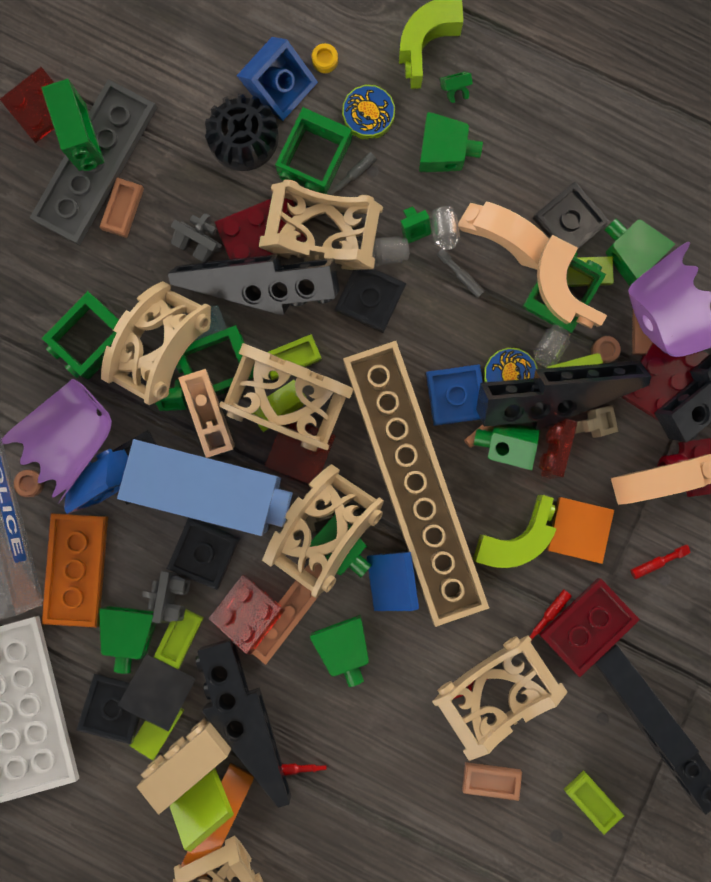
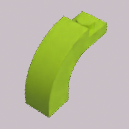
(429, 22)
(525, 546)

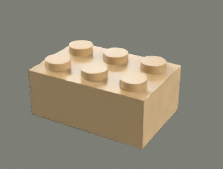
(183, 765)

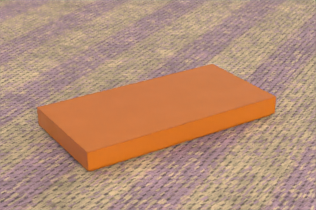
(74, 570)

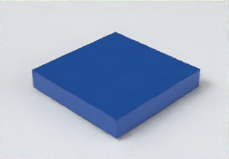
(454, 394)
(393, 582)

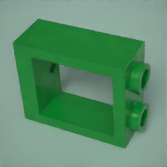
(73, 125)
(323, 128)
(540, 310)
(232, 333)
(52, 337)

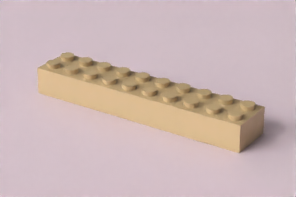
(415, 484)

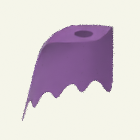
(671, 307)
(62, 435)

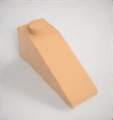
(206, 413)

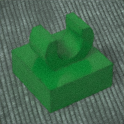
(456, 82)
(415, 225)
(175, 399)

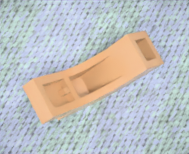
(507, 229)
(554, 287)
(663, 480)

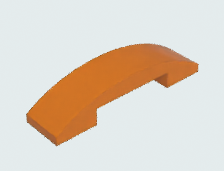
(236, 785)

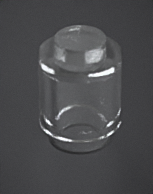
(445, 227)
(390, 250)
(552, 346)

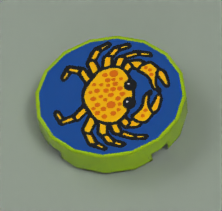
(368, 111)
(509, 365)

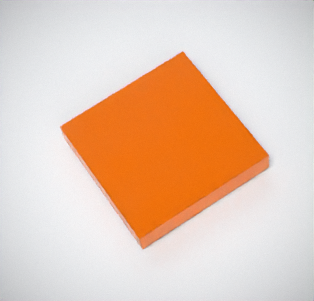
(581, 530)

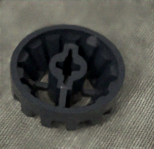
(242, 149)

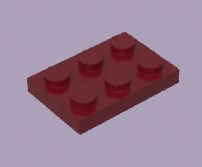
(243, 230)
(668, 378)
(589, 627)

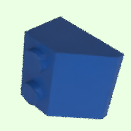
(278, 77)
(97, 481)

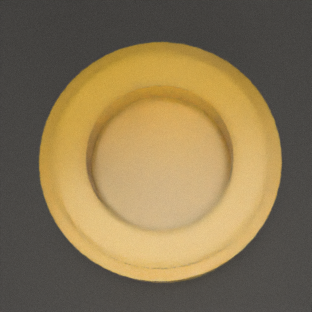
(324, 58)

